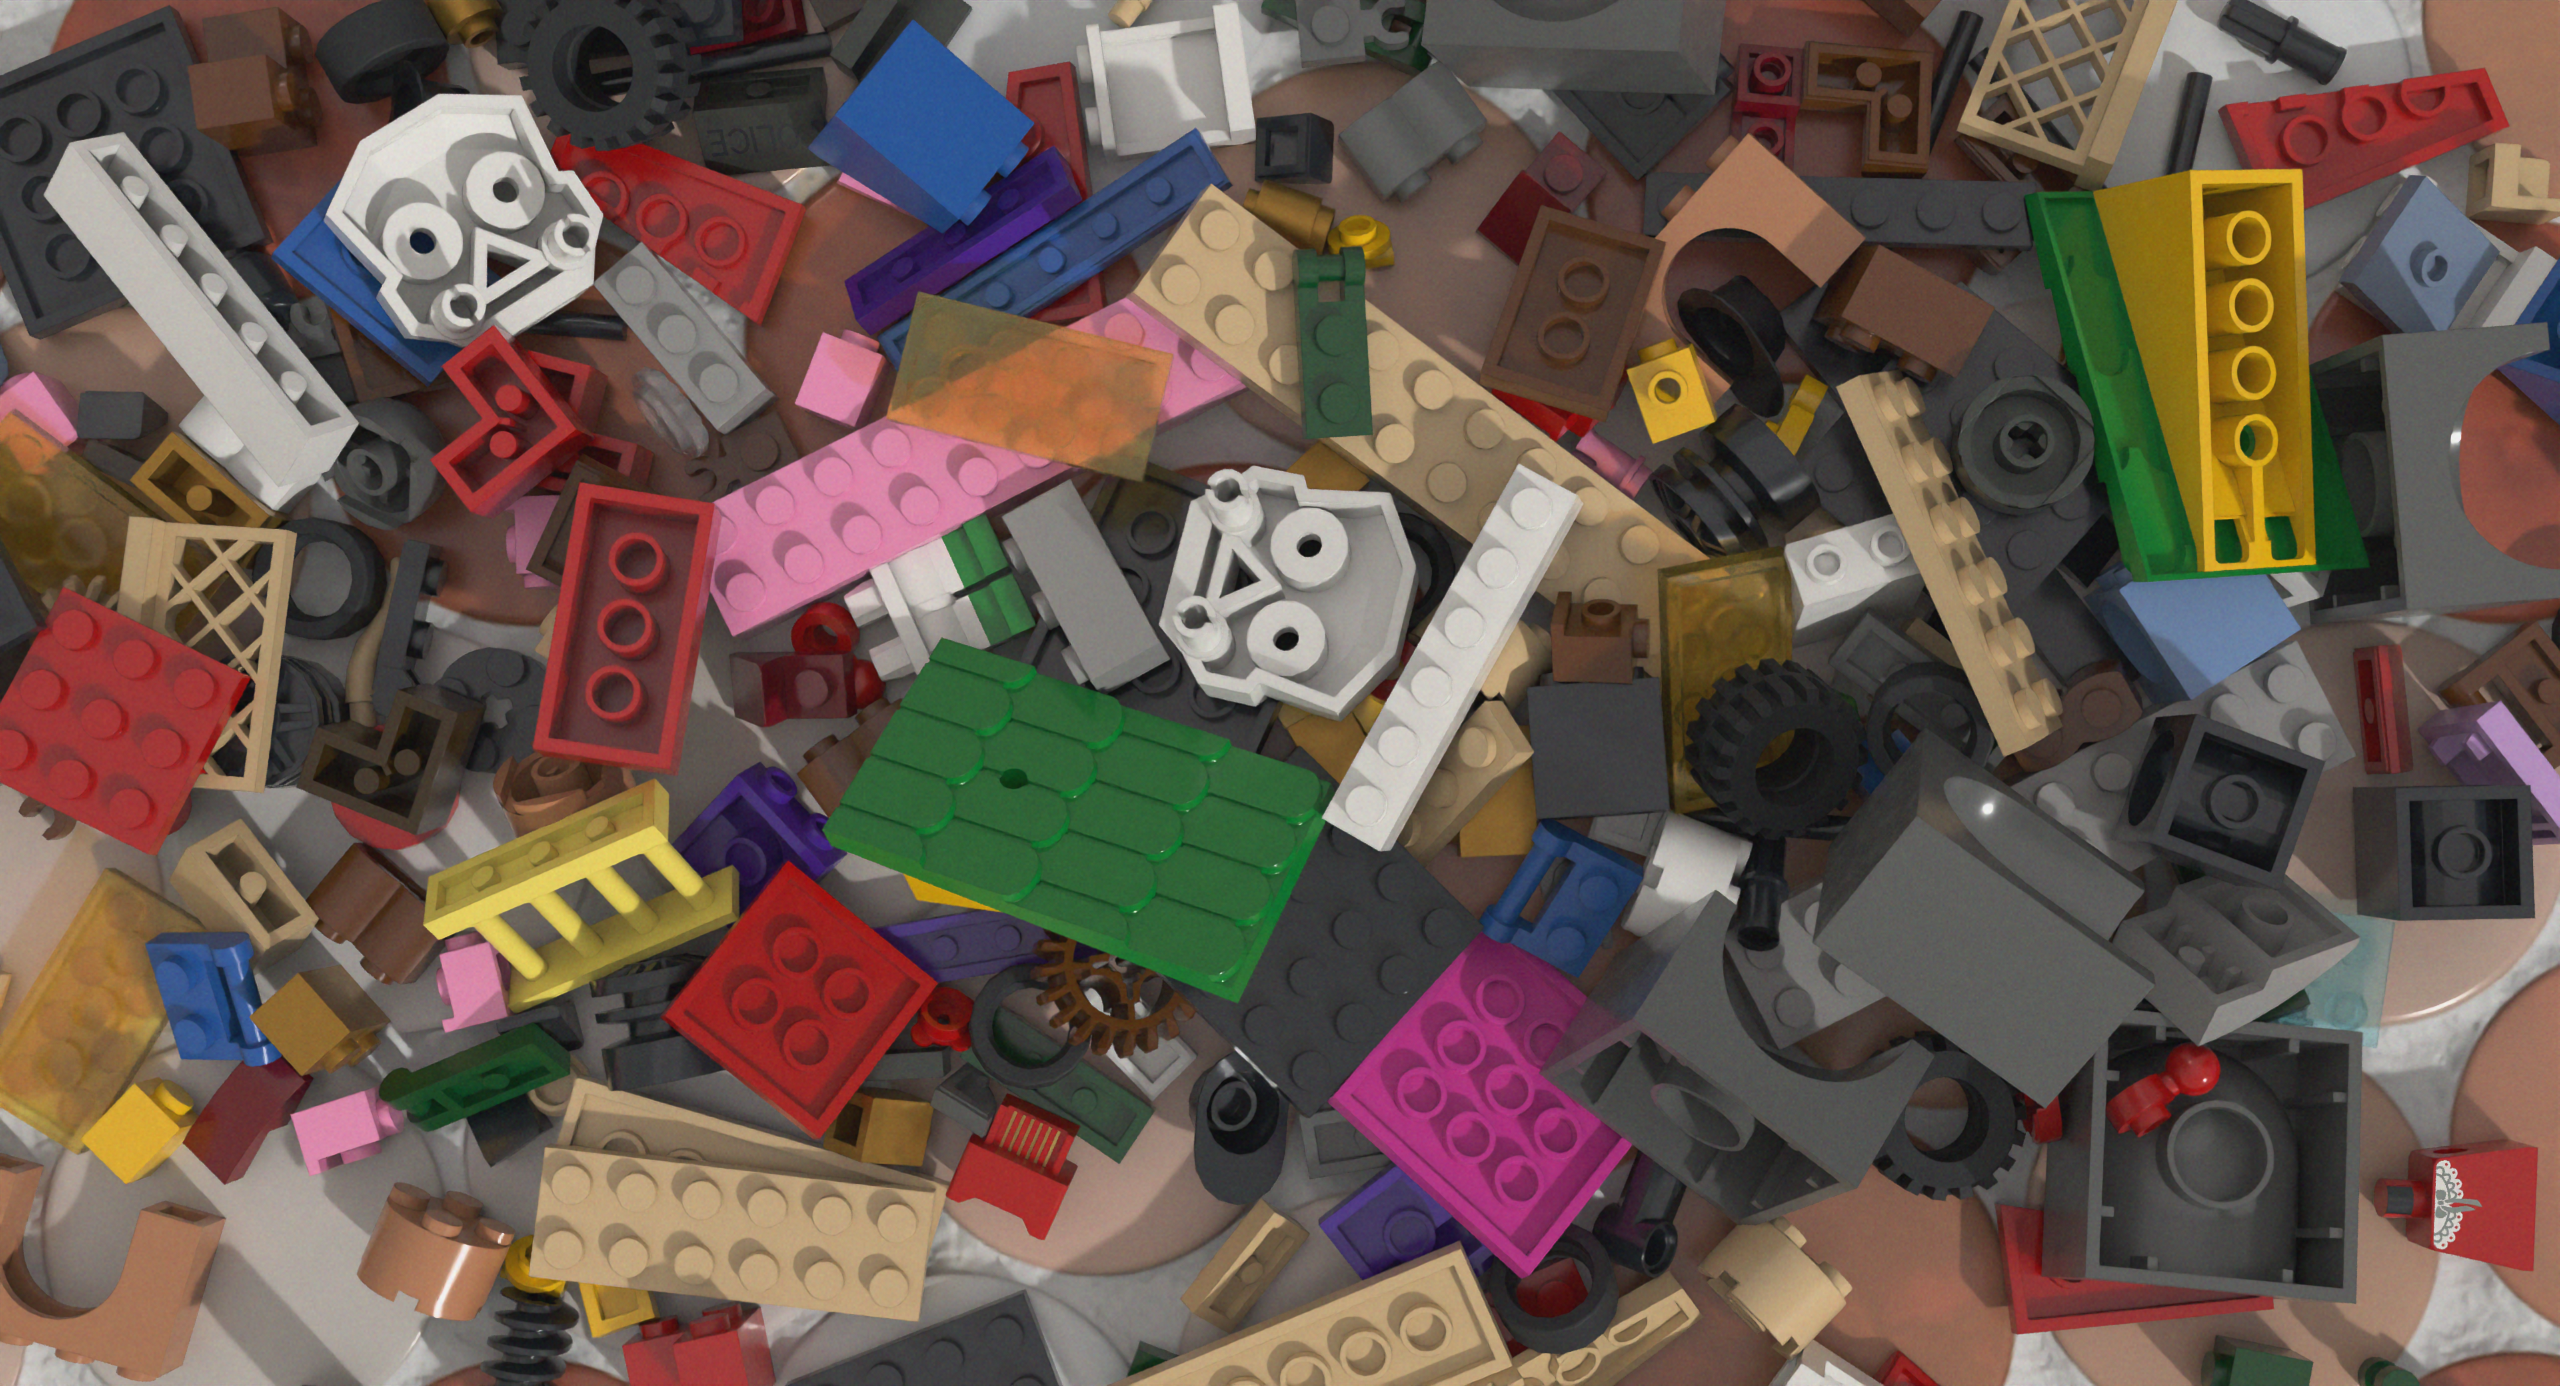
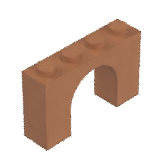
(1754, 194)
(150, 1311)

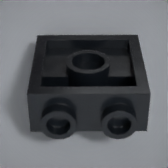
(1645, 126)

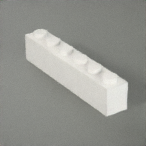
(200, 308)
(1453, 659)

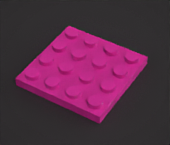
(1468, 1113)

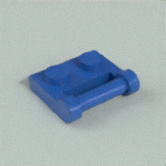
(1578, 908)
(210, 995)

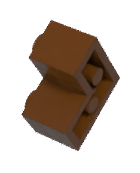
(256, 84)
(1906, 310)

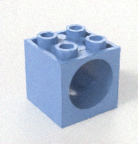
(2189, 630)

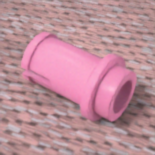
(1612, 463)

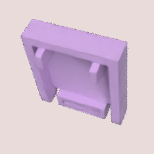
(2491, 748)

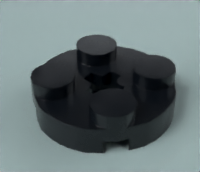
(505, 676)

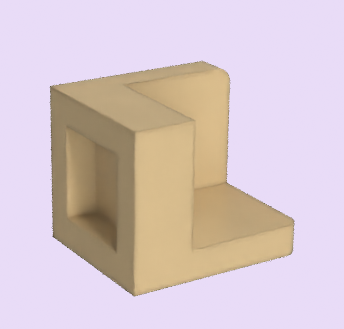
(2509, 187)

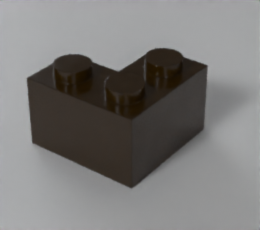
(406, 771)

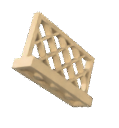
(2112, 102)
(154, 598)

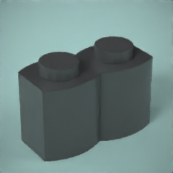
(1414, 132)

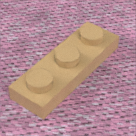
(1469, 774)

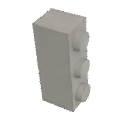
(685, 340)
(1082, 589)

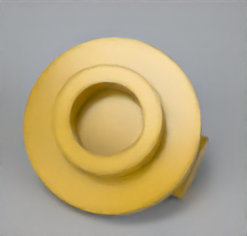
(1367, 233)
(517, 1268)

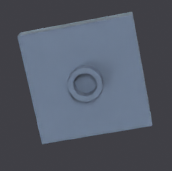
(2419, 261)

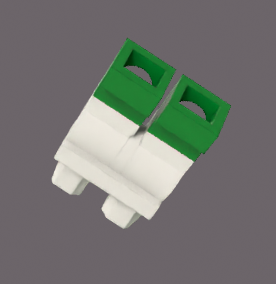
(922, 599)

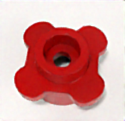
(948, 1005)

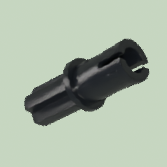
(2281, 40)
(1762, 894)

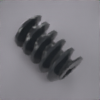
(533, 1340)

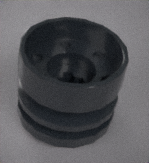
(1746, 480)
(304, 700)
(654, 1049)

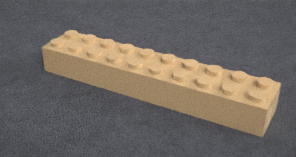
(1435, 431)

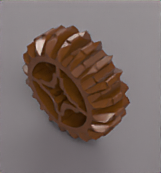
(1117, 998)

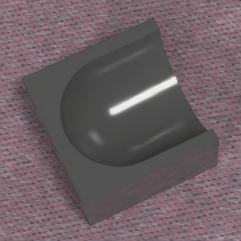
(1579, 43)
(2397, 437)
(1982, 918)
(1692, 1091)
(2230, 1192)

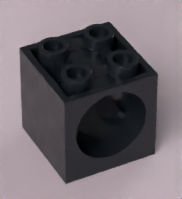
(1597, 748)
(2218, 800)
(2444, 852)

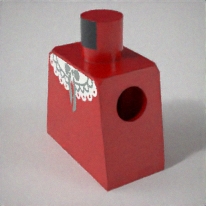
(2468, 1201)

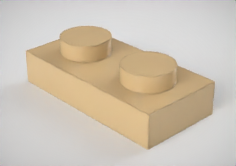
(1244, 1266)

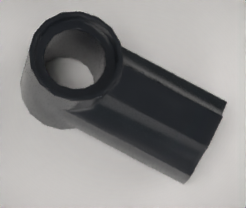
(1640, 1226)

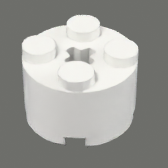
(1682, 868)

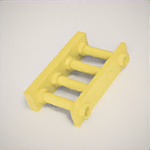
(574, 850)

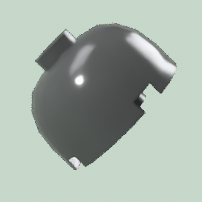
(388, 464)

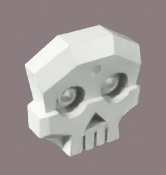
(437, 178)
(1342, 604)

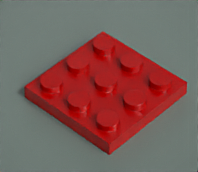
(113, 721)
(799, 1000)

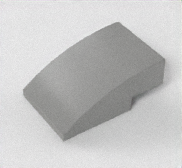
(2232, 952)

